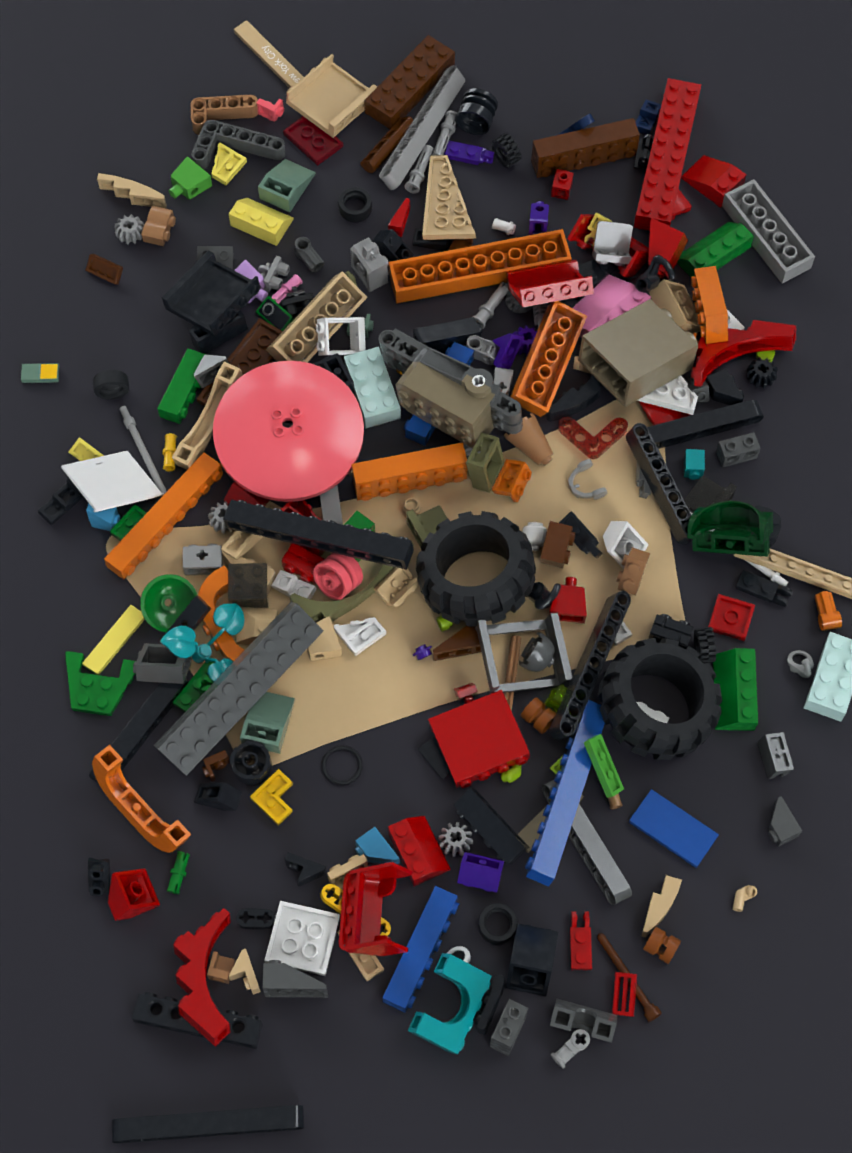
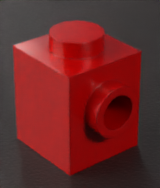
(562, 184)

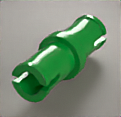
(178, 872)

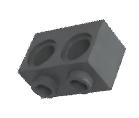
(738, 449)

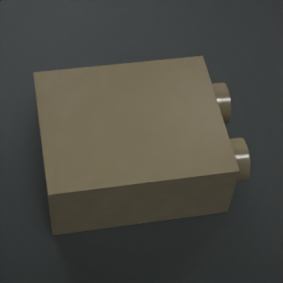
(638, 352)

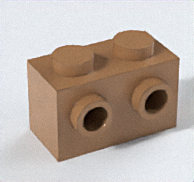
(633, 572)

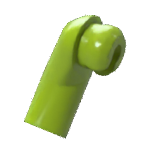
(512, 774)

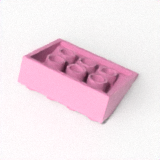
(609, 301)

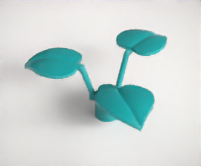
(183, 645)

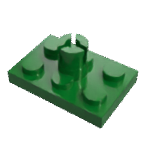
(194, 689)

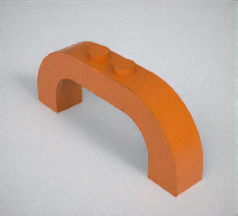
(210, 591)
(157, 832)

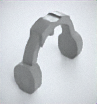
(596, 494)

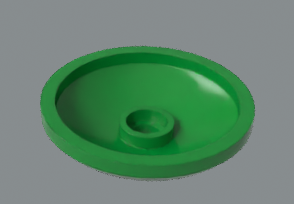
(157, 591)

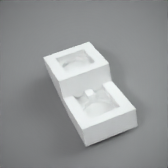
(290, 584)

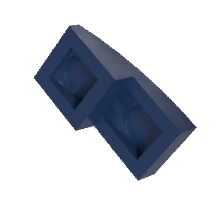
(647, 116)

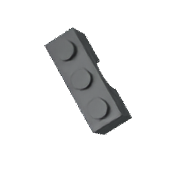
(571, 1015)

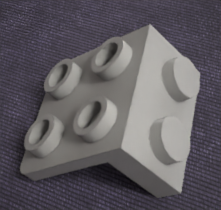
(612, 243)

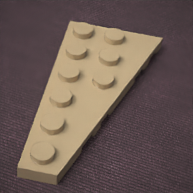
(444, 206)

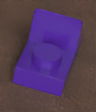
(509, 347)

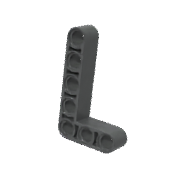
(235, 138)

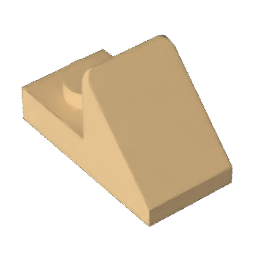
(244, 968)

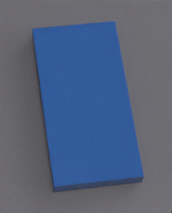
(673, 828)

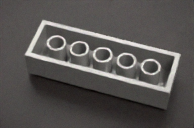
(772, 233)

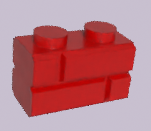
(301, 562)

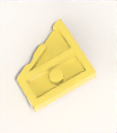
(227, 164)

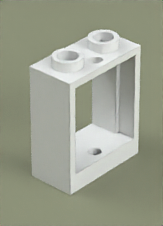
(357, 335)

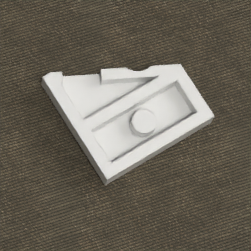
(360, 634)

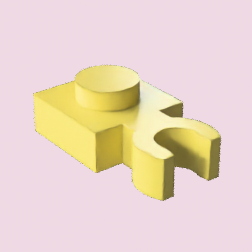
(593, 225)

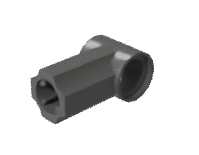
(308, 255)

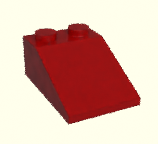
(714, 178)

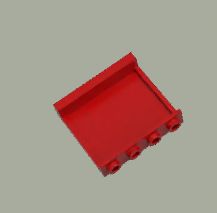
(548, 283)
(479, 739)

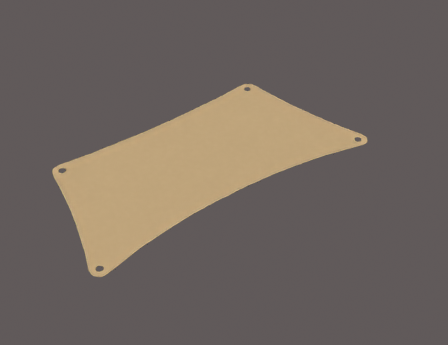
(386, 680)

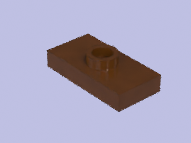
(104, 268)

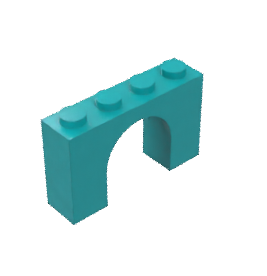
(472, 986)

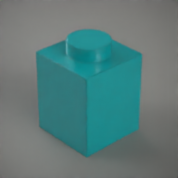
(694, 463)

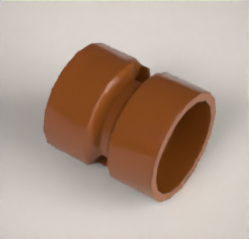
(538, 715)
(658, 938)

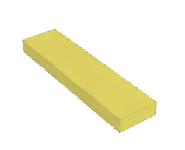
(114, 640)

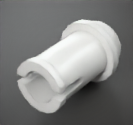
(508, 228)

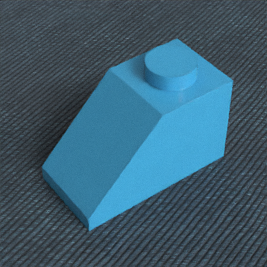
(103, 519)
(375, 848)

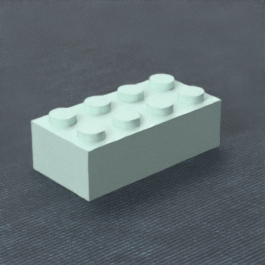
(373, 387)
(833, 679)

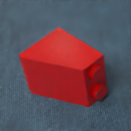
(667, 243)

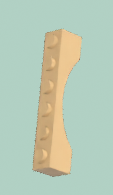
(198, 438)

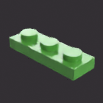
(603, 765)

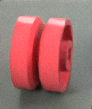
(338, 575)

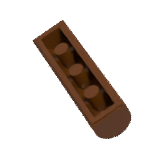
(386, 145)

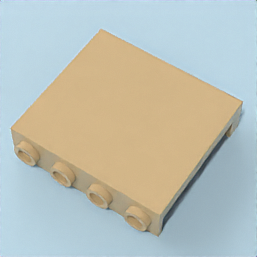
(329, 97)

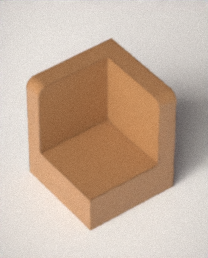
(220, 968)

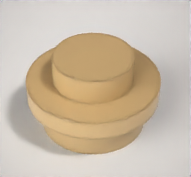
(411, 503)

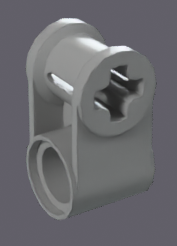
(483, 349)
(503, 379)

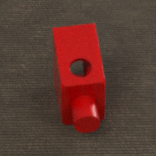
(570, 602)

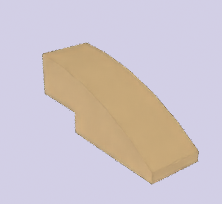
(661, 904)

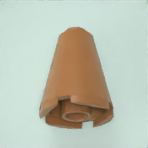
(532, 441)

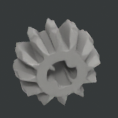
(129, 229)
(216, 517)
(457, 846)

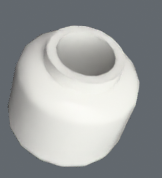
(536, 534)

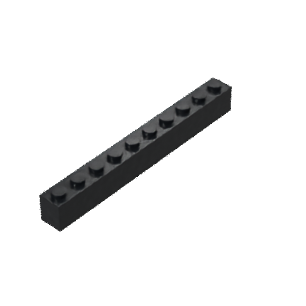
(319, 534)

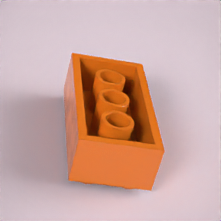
(710, 305)

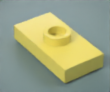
(83, 451)

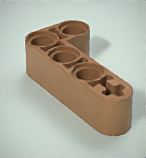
(222, 108)

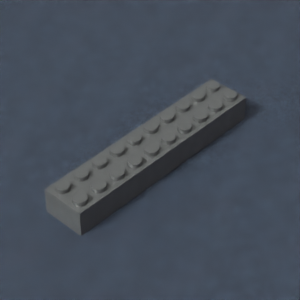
(238, 688)

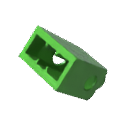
(189, 180)

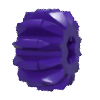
(529, 335)

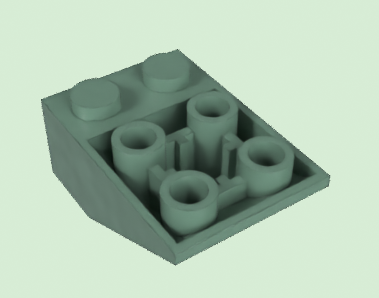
(285, 184)
(268, 721)

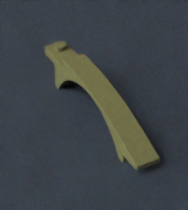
(321, 609)

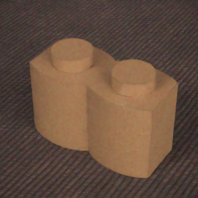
(158, 226)

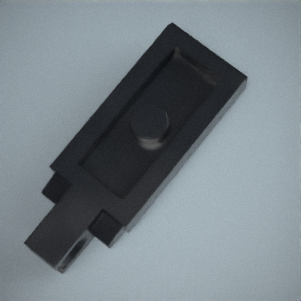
(583, 537)

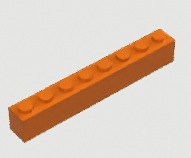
(163, 516)

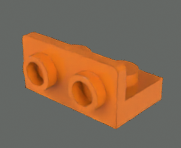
(512, 479)

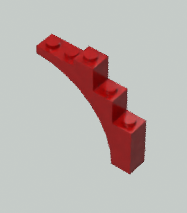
(758, 337)
(198, 1006)

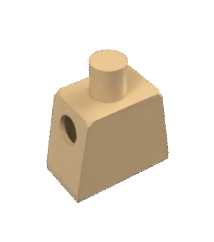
(326, 644)

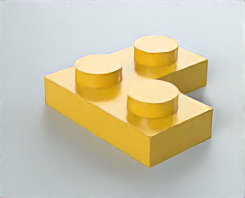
(268, 797)

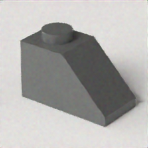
(783, 824)

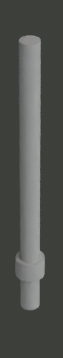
(130, 424)

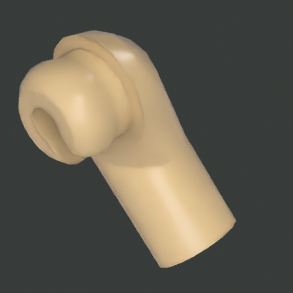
(743, 895)

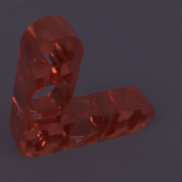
(590, 441)

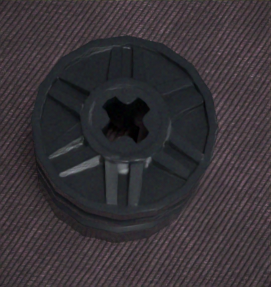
(476, 111)

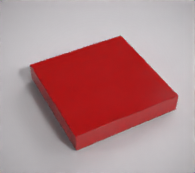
(731, 617)

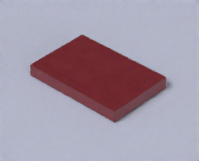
(312, 140)

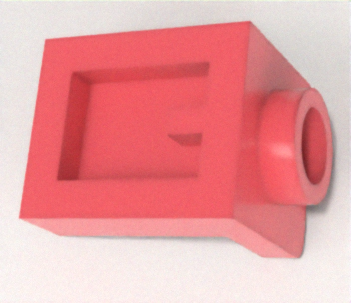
(269, 110)

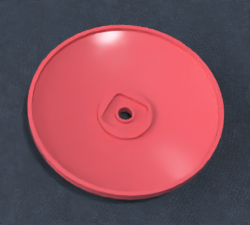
(292, 460)

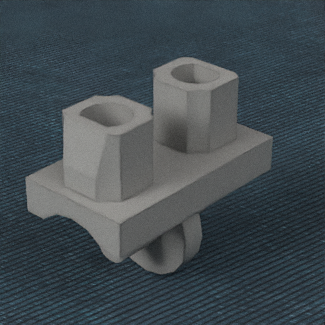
(271, 272)

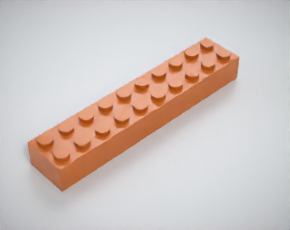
(474, 265)

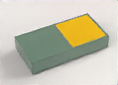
(40, 373)

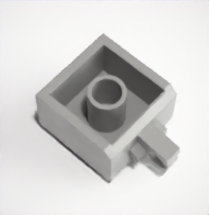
(369, 264)

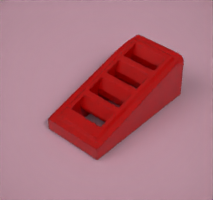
(400, 218)

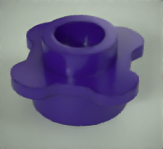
(422, 652)

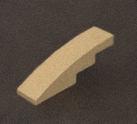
(125, 188)
(242, 542)

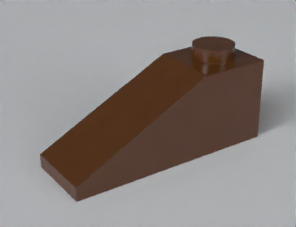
(460, 644)

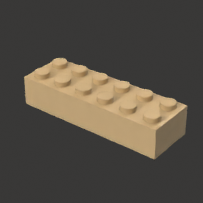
(300, 337)

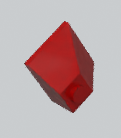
(131, 894)

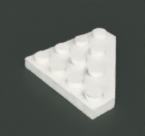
(673, 396)

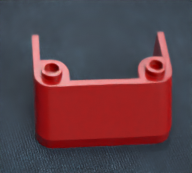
(637, 250)
(363, 909)

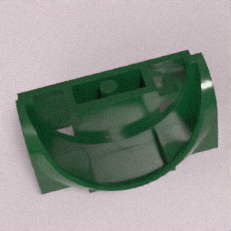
(734, 529)

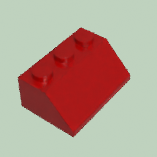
(418, 849)

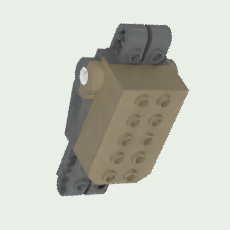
(448, 391)

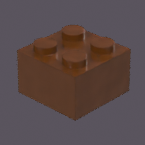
(556, 544)

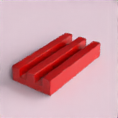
(618, 975)

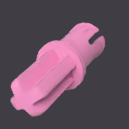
(287, 288)

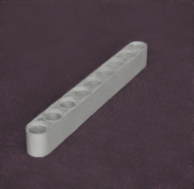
(422, 127)

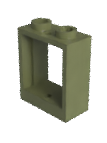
(487, 464)

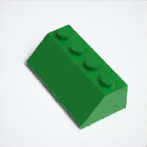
(717, 248)
(738, 685)

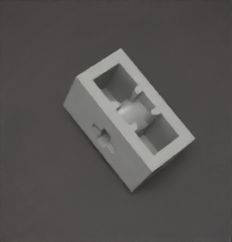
(193, 560)

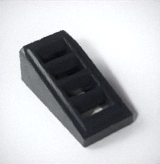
(432, 244)

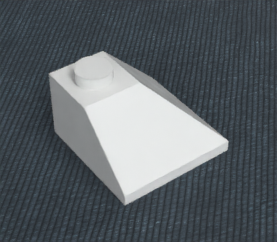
(620, 539)

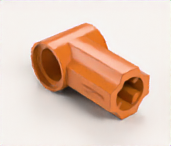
(828, 616)

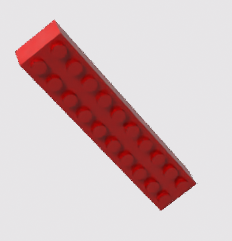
(667, 153)

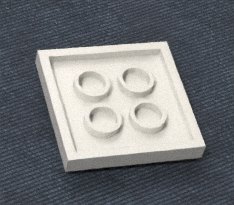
(303, 937)

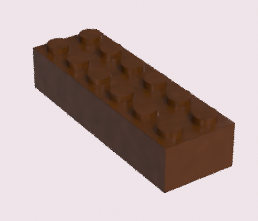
(409, 82)
(585, 147)

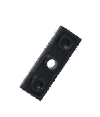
(193, 614)

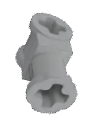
(570, 1048)

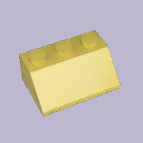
(259, 220)

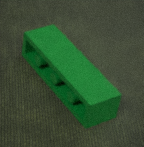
(181, 388)

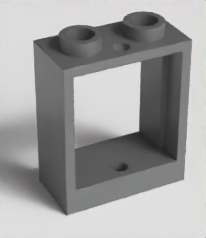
(159, 671)
(508, 1027)

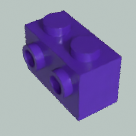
(480, 872)

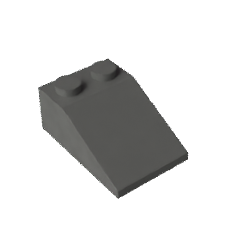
(286, 981)

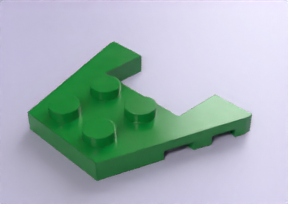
(95, 692)

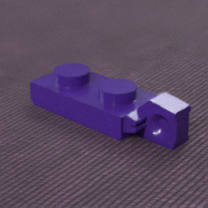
(468, 153)

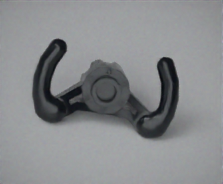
(650, 278)
(542, 596)

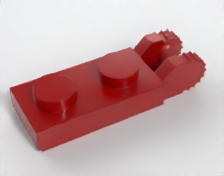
(580, 943)

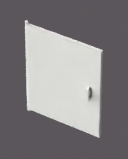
(111, 481)

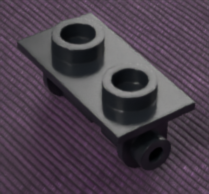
(643, 152)

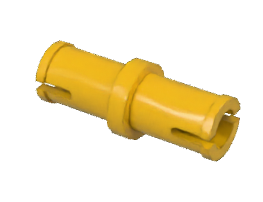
(168, 451)

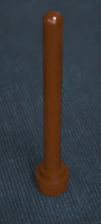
(650, 1010)

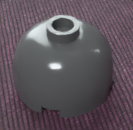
(538, 654)

